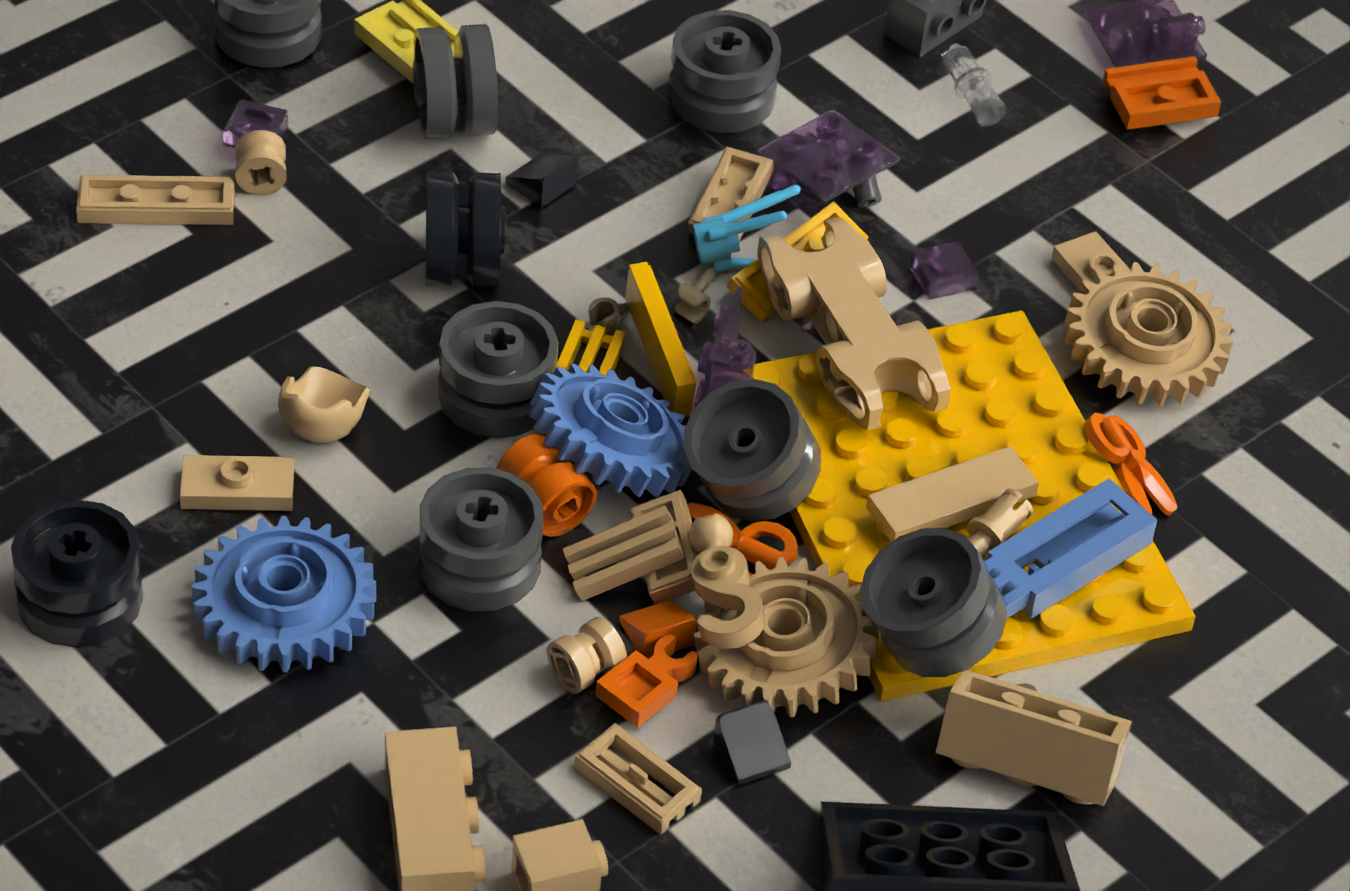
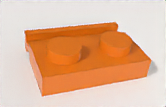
(1161, 93)

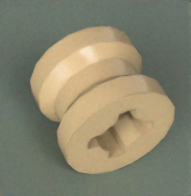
(260, 162)

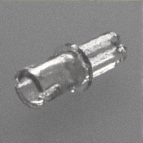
(973, 85)

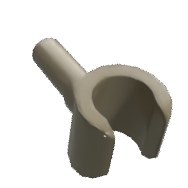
(694, 301)
(608, 311)

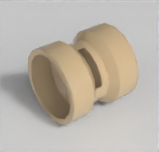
(586, 655)

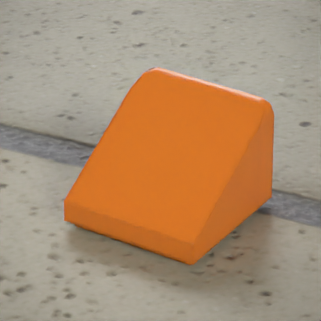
(653, 622)

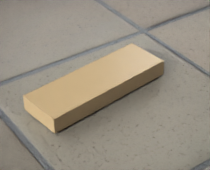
(156, 199)
(951, 493)

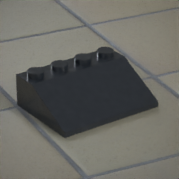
(942, 849)

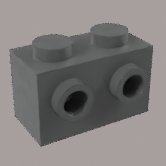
(928, 23)

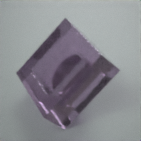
(254, 116)
(943, 270)

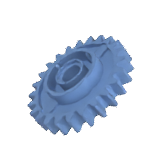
(612, 429)
(284, 593)

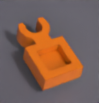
(644, 686)

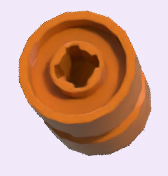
(564, 494)

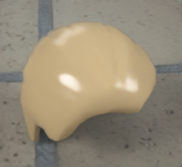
(321, 405)

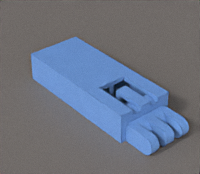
(1071, 546)

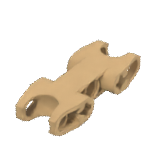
(863, 344)

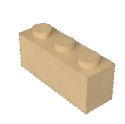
(1033, 738)
(430, 811)

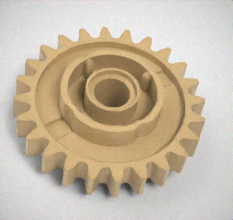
(1148, 334)
(809, 645)

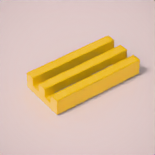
(594, 340)

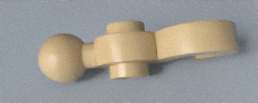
(723, 579)

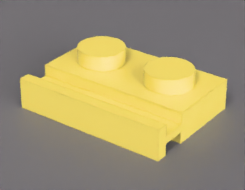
(392, 31)

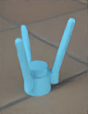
(718, 234)

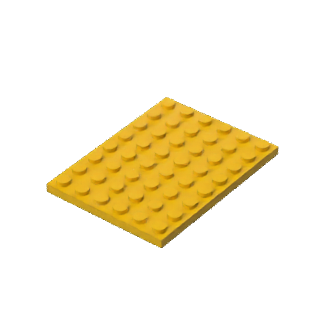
(998, 398)

